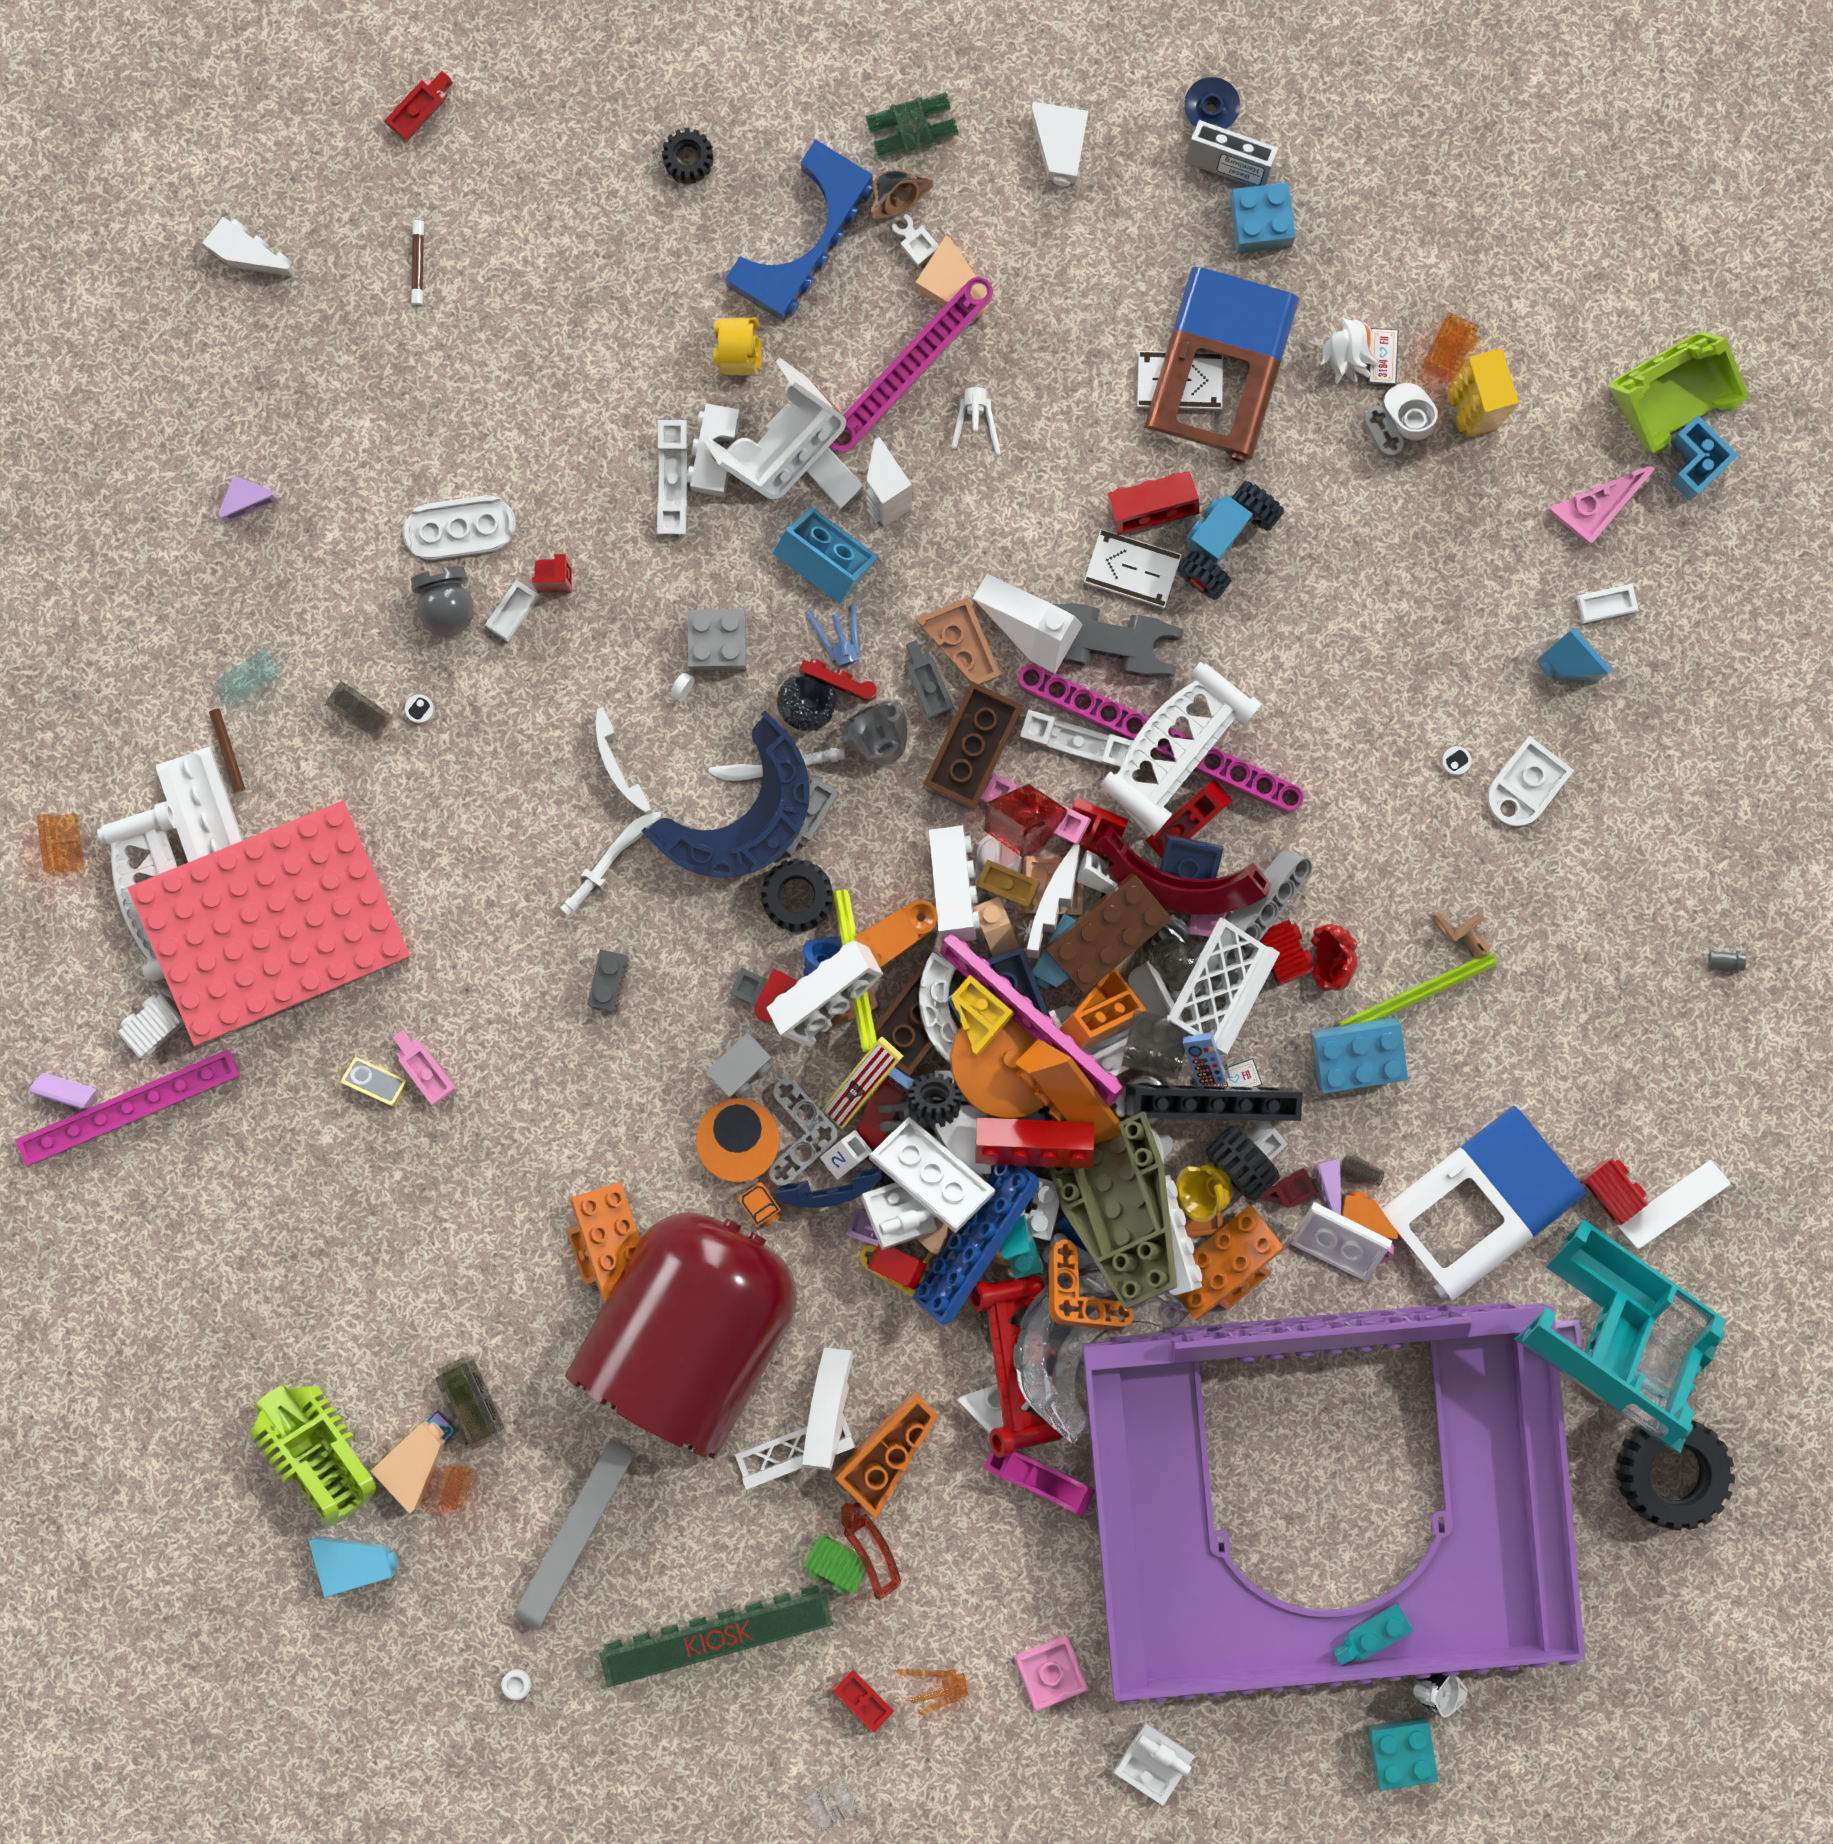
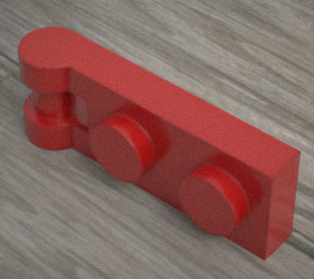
(840, 680)

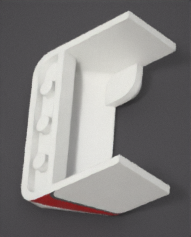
(789, 445)

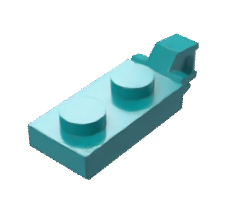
(1374, 1635)

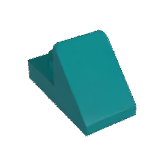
(1021, 1250)

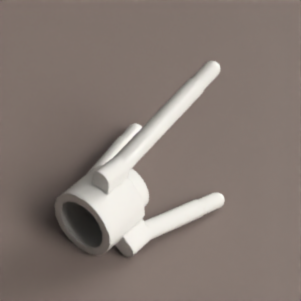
(975, 403)

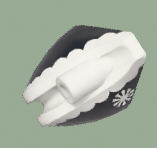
(1441, 1693)

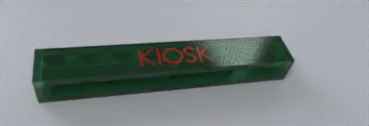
(716, 1636)

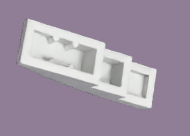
(1057, 894)
(827, 1409)

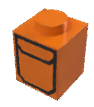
(760, 1205)

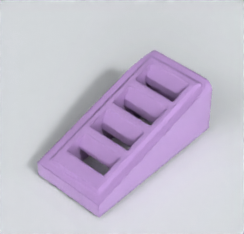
(1330, 1183)

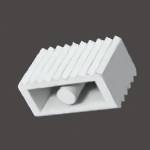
(151, 1026)

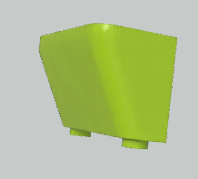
(1678, 387)

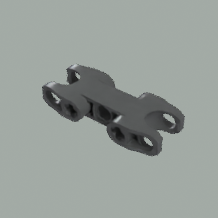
(1129, 643)

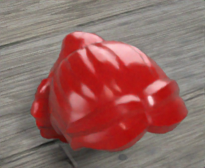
(1335, 957)

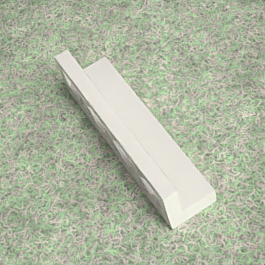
(788, 1465)

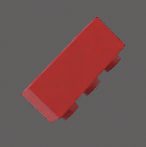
(1153, 502)

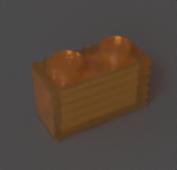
(1450, 347)

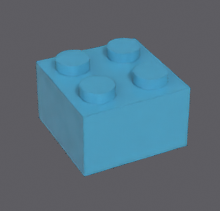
(1262, 217)

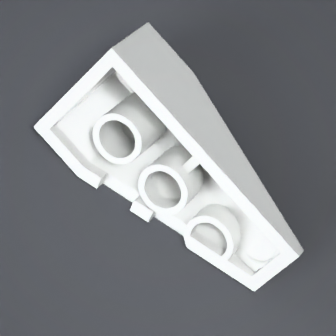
(1031, 623)

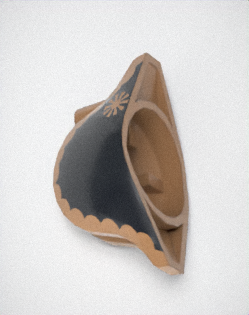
(897, 192)

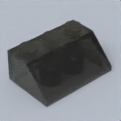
(470, 1402)

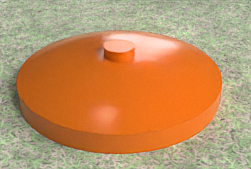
(992, 1078)

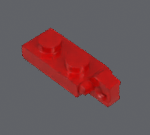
(418, 106)

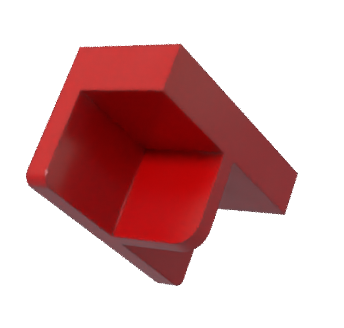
(553, 575)
(1099, 821)

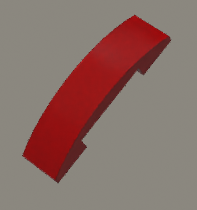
(870, 1122)

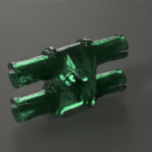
(917, 111)

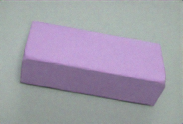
(63, 1091)

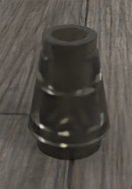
(1359, 1171)

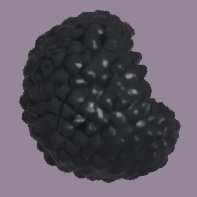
(806, 703)

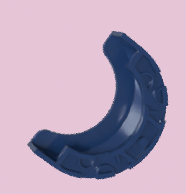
(759, 834)

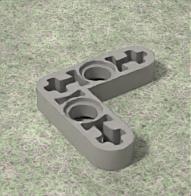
(810, 1127)

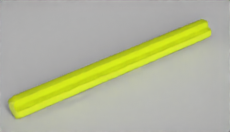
(861, 1004)

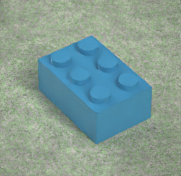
(1359, 1055)

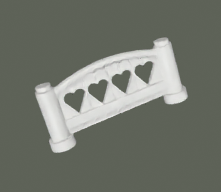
(1147, 799)
(148, 832)

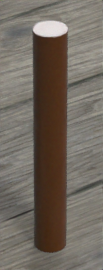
(227, 750)

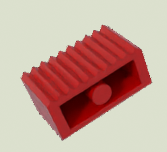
(1292, 959)
(1615, 1191)

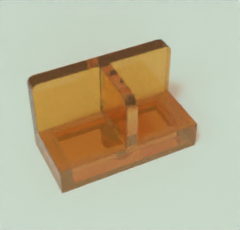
(60, 843)

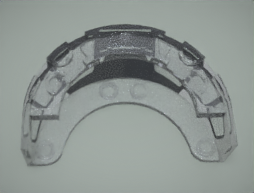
(1052, 1353)

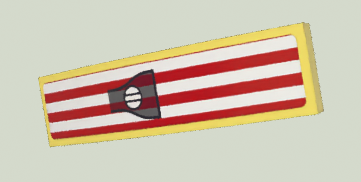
(862, 1083)

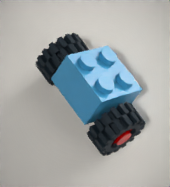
(1220, 530)

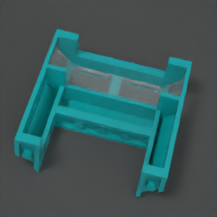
(1645, 1339)

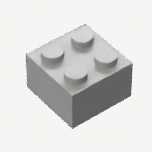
(717, 640)
(740, 1066)

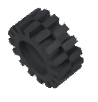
(682, 140)
(937, 1088)

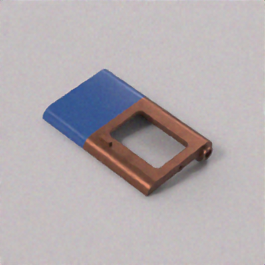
(1234, 321)

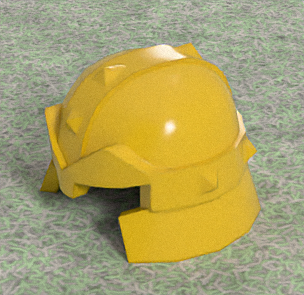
(1203, 1191)

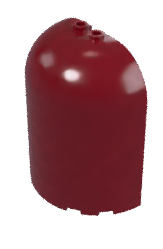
(688, 1330)

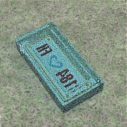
(249, 676)

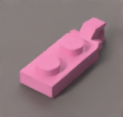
(423, 1069)

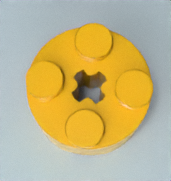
(738, 346)

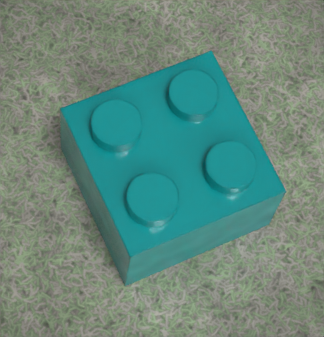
(1402, 1753)

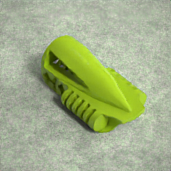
(312, 1451)

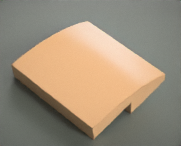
(1043, 870)

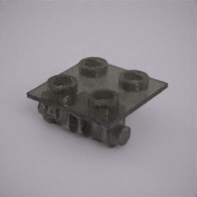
(1154, 1045)

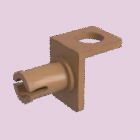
(1466, 932)

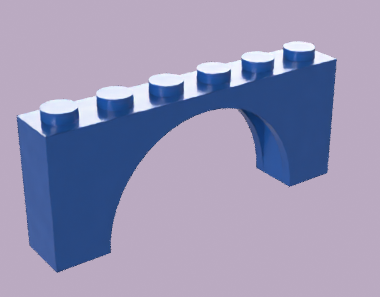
(779, 286)

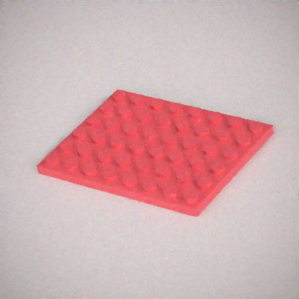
(268, 923)

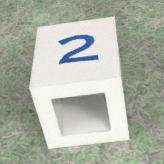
(846, 1154)

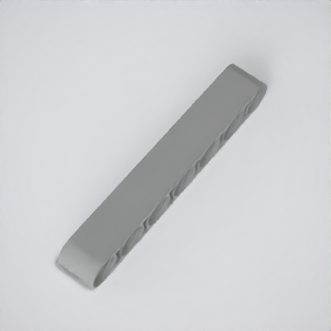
(1286, 876)
(574, 1534)

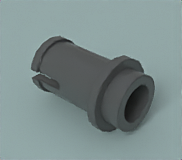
(1727, 960)

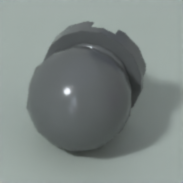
(444, 603)

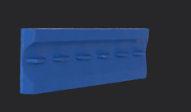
(975, 1243)

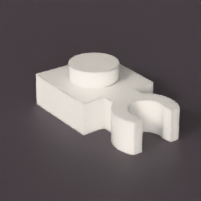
(917, 243)

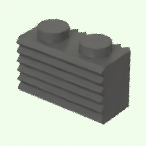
(608, 980)

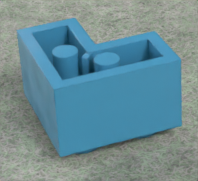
(1706, 456)

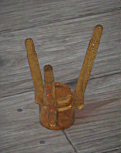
(953, 1688)

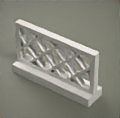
(1243, 992)

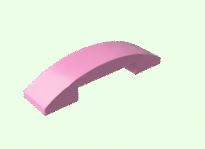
(1071, 827)

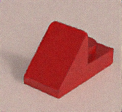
(897, 1266)

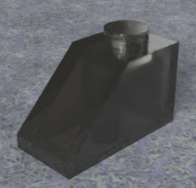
(358, 709)

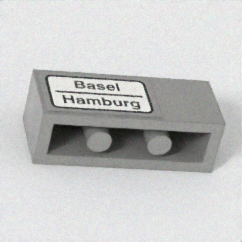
(1231, 154)

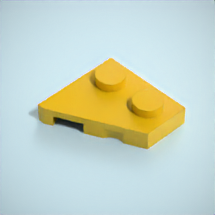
(980, 1013)

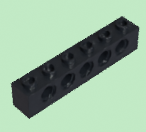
(1214, 1102)

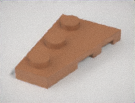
(962, 640)

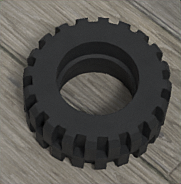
(1699, 1503)

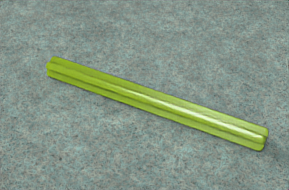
(1424, 990)

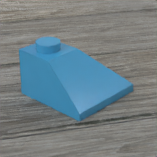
(1573, 660)

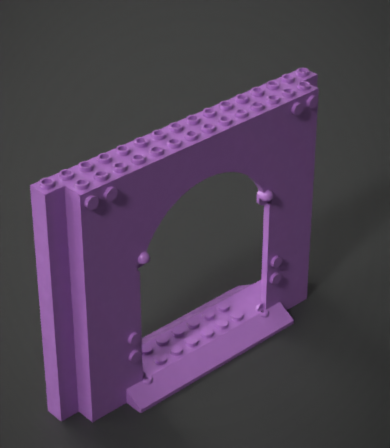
(1484, 1595)

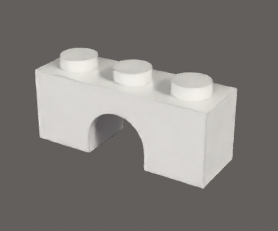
(719, 425)

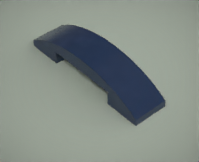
(800, 1194)

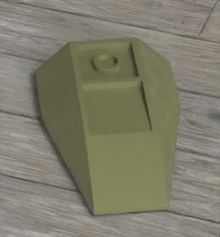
(1123, 1212)

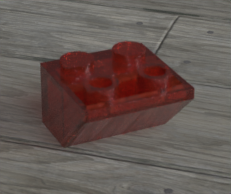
(1023, 819)

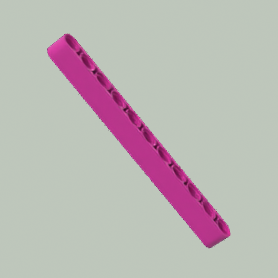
(1118, 727)

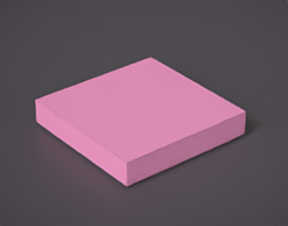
(1051, 1673)

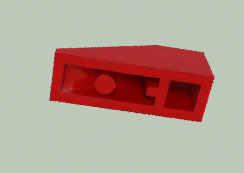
(1192, 816)

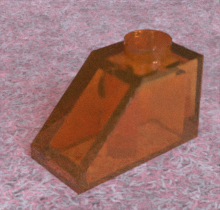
(456, 1486)

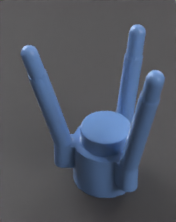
(844, 651)

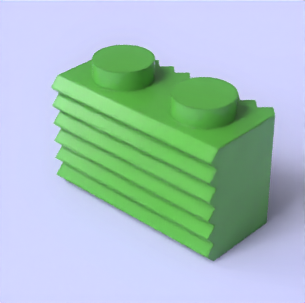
(835, 1564)

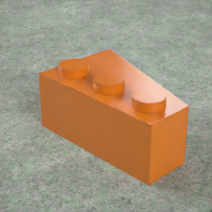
(1102, 1012)

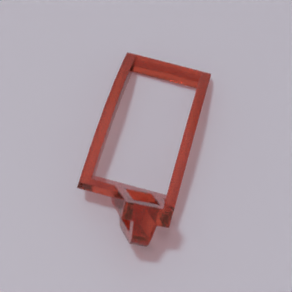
(853, 1512)

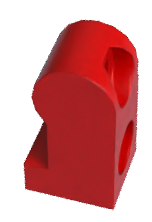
(776, 984)

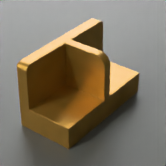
(1008, 884)

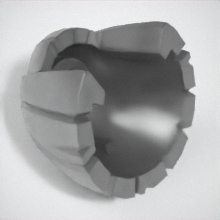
(878, 733)

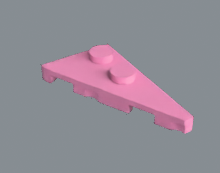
(1593, 510)

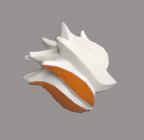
(1350, 350)

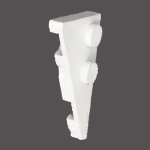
(985, 1407)

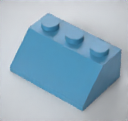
(824, 555)

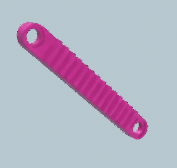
(913, 362)

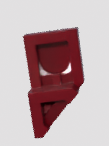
(1291, 1189)

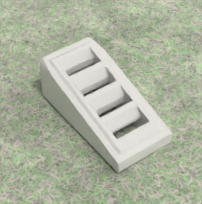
(1093, 873)

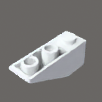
(239, 250)

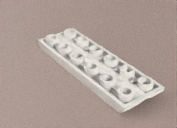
(199, 803)

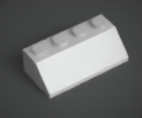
(887, 486)

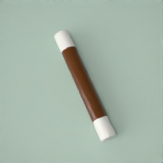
(417, 262)

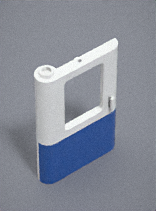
(1516, 1175)

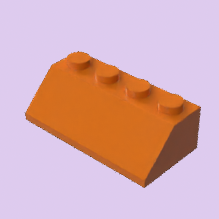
(1066, 1090)

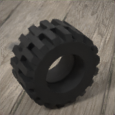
(797, 920)
(1243, 1162)

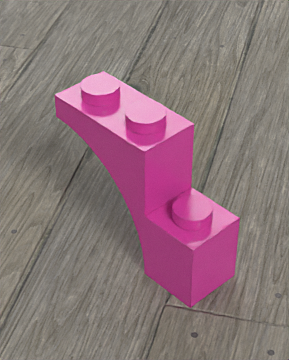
(1042, 1480)

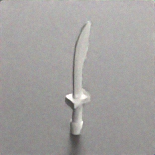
(746, 772)
(626, 838)

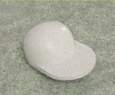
(1411, 411)

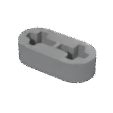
(1377, 434)

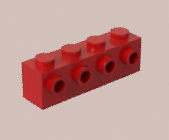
(1034, 1143)

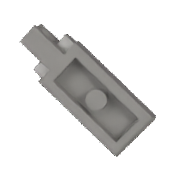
(820, 802)

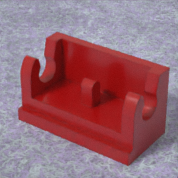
(862, 1701)

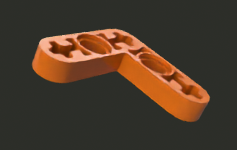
(1071, 1299)

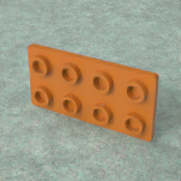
(603, 1236)
(1232, 1263)

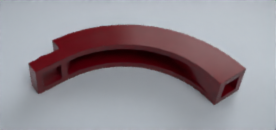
(1181, 893)

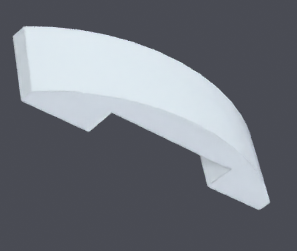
(672, 477)
(606, 732)
(1074, 739)

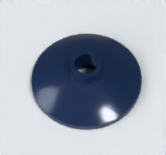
(1216, 92)

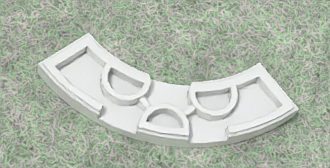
(934, 1004)

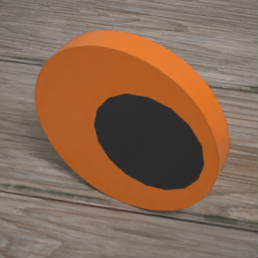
(737, 1140)

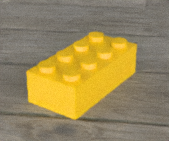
(1482, 393)

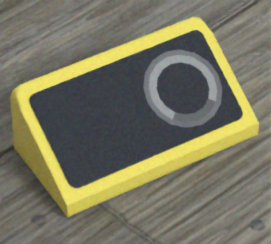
(374, 1081)

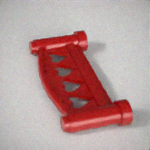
(1001, 1303)

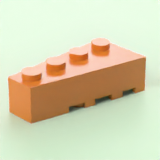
(886, 1453)

